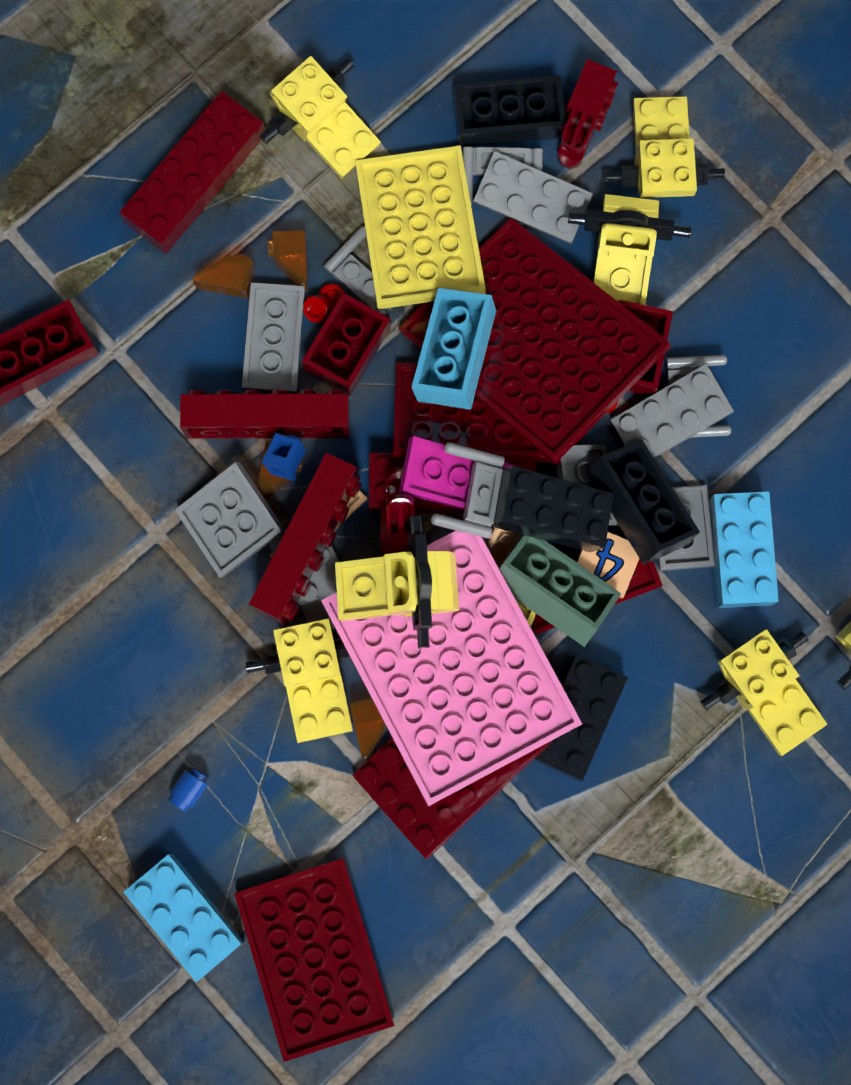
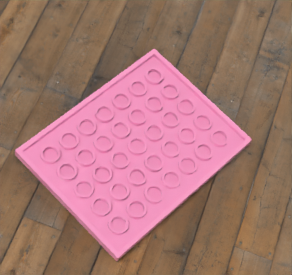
(473, 694)

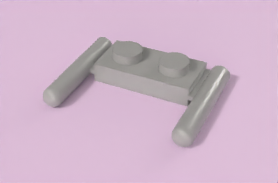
(477, 160)
(353, 273)
(681, 366)
(481, 495)

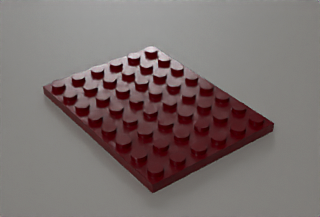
(555, 345)

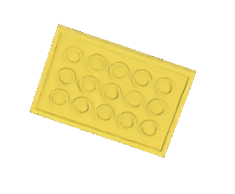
(419, 226)

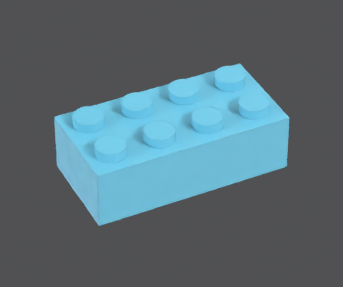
(454, 348)
(743, 550)
(183, 917)

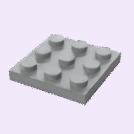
(229, 519)

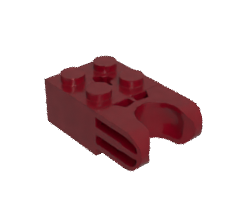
(586, 111)
(395, 515)

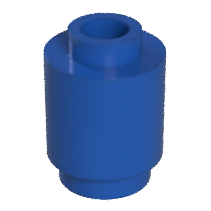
(188, 789)

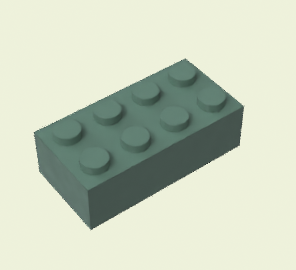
(558, 588)

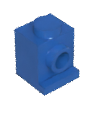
(284, 456)

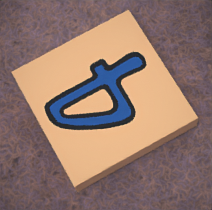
(613, 563)

